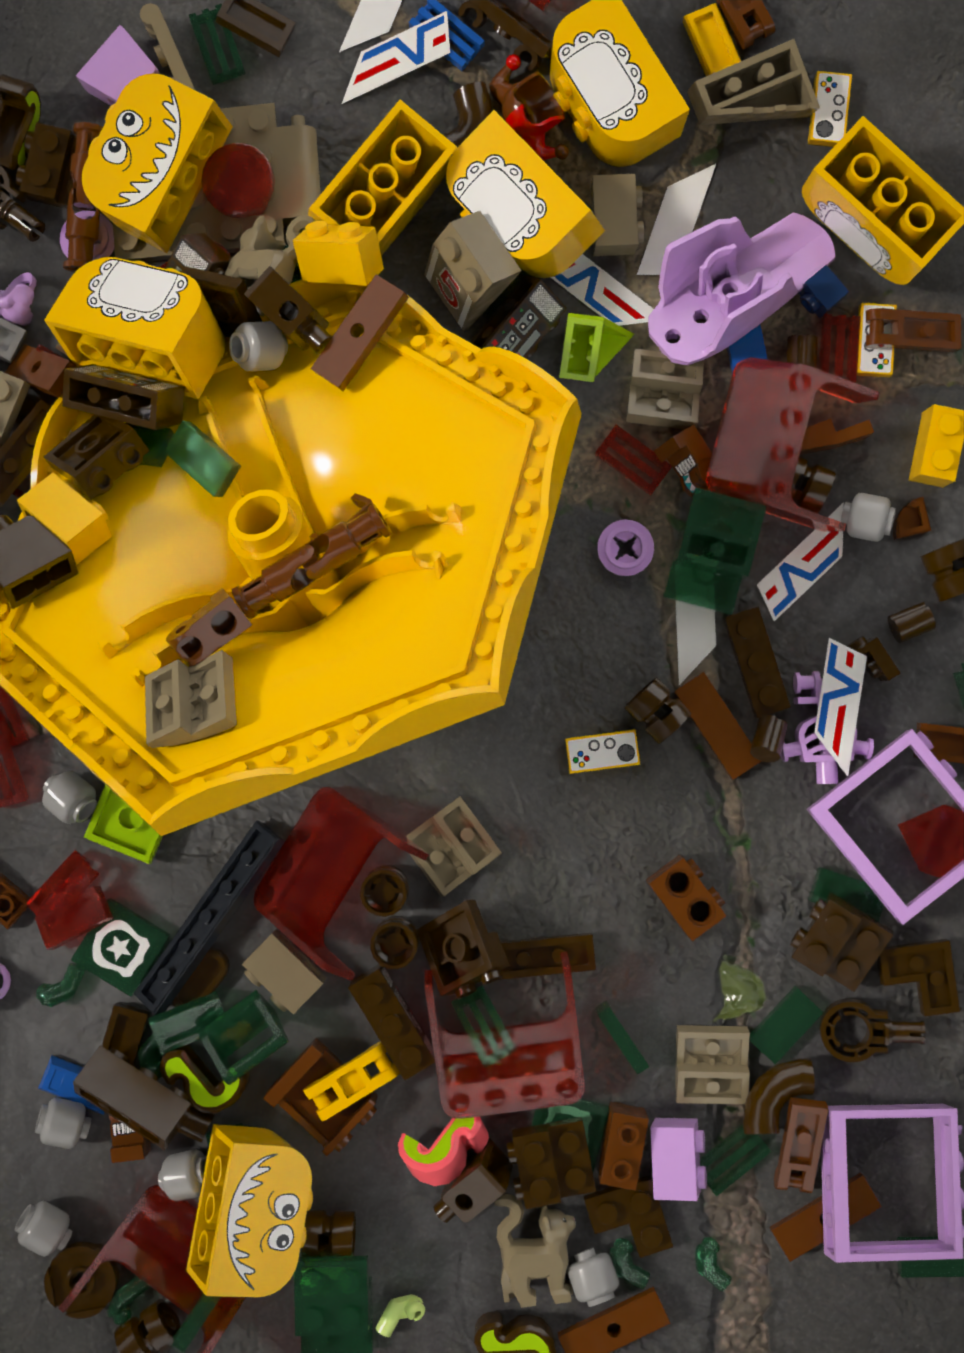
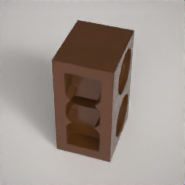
(680, 901)
(622, 1146)

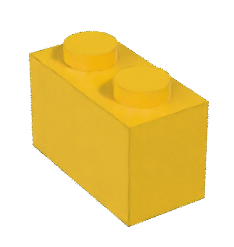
(338, 253)
(938, 446)
(67, 515)

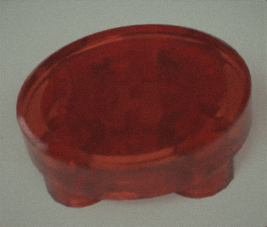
(238, 180)

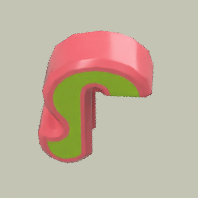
(448, 1153)

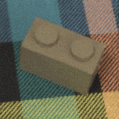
(615, 206)
(283, 972)

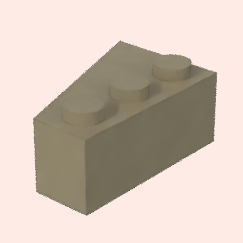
(756, 89)

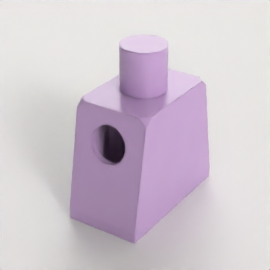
(114, 67)

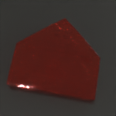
(935, 839)

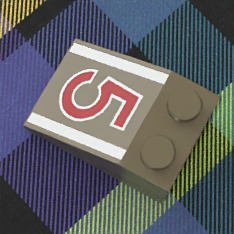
(469, 268)

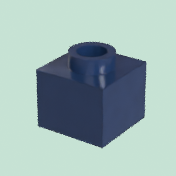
(822, 292)

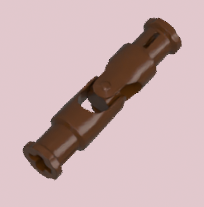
(81, 232)
(285, 579)

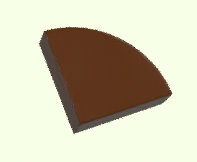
(912, 519)

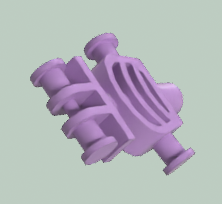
(825, 764)

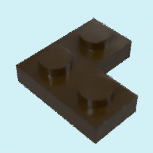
(927, 965)
(622, 1206)

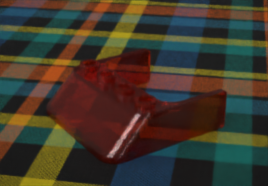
(765, 433)
(318, 870)
(538, 1075)
(156, 1248)

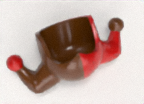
(529, 108)

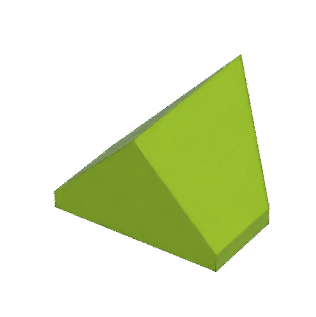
(590, 346)

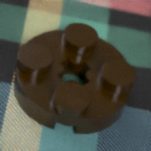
(66, 1266)

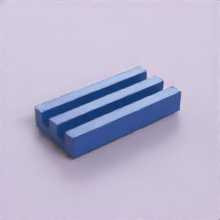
(478, 43)

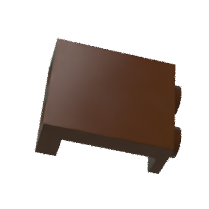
(288, 1092)

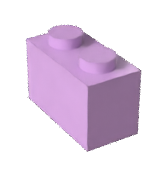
(676, 1159)

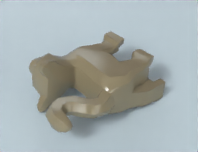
(262, 250)
(534, 1258)

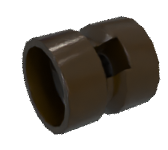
(815, 486)
(948, 569)
(648, 701)
(384, 890)
(394, 942)
(341, 1232)
(149, 1332)

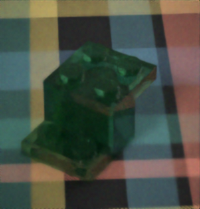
(714, 551)
(333, 1304)

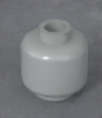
(258, 346)
(868, 517)
(69, 797)
(62, 1123)
(182, 1175)
(43, 1228)
(593, 1277)

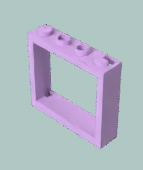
(819, 811)
(948, 1190)

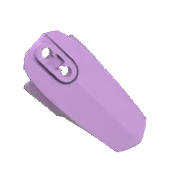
(731, 282)

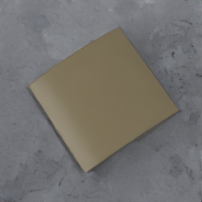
(663, 391)
(190, 701)
(455, 846)
(712, 1064)

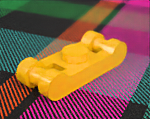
(351, 1081)

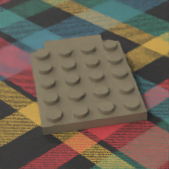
(297, 184)

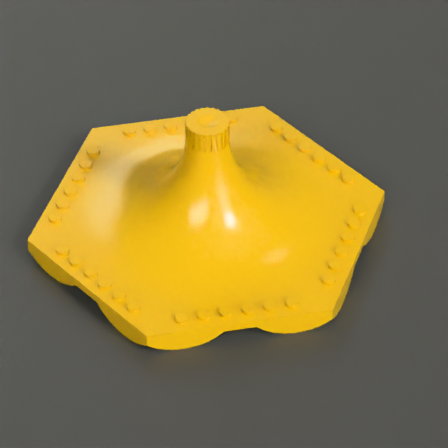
(391, 646)

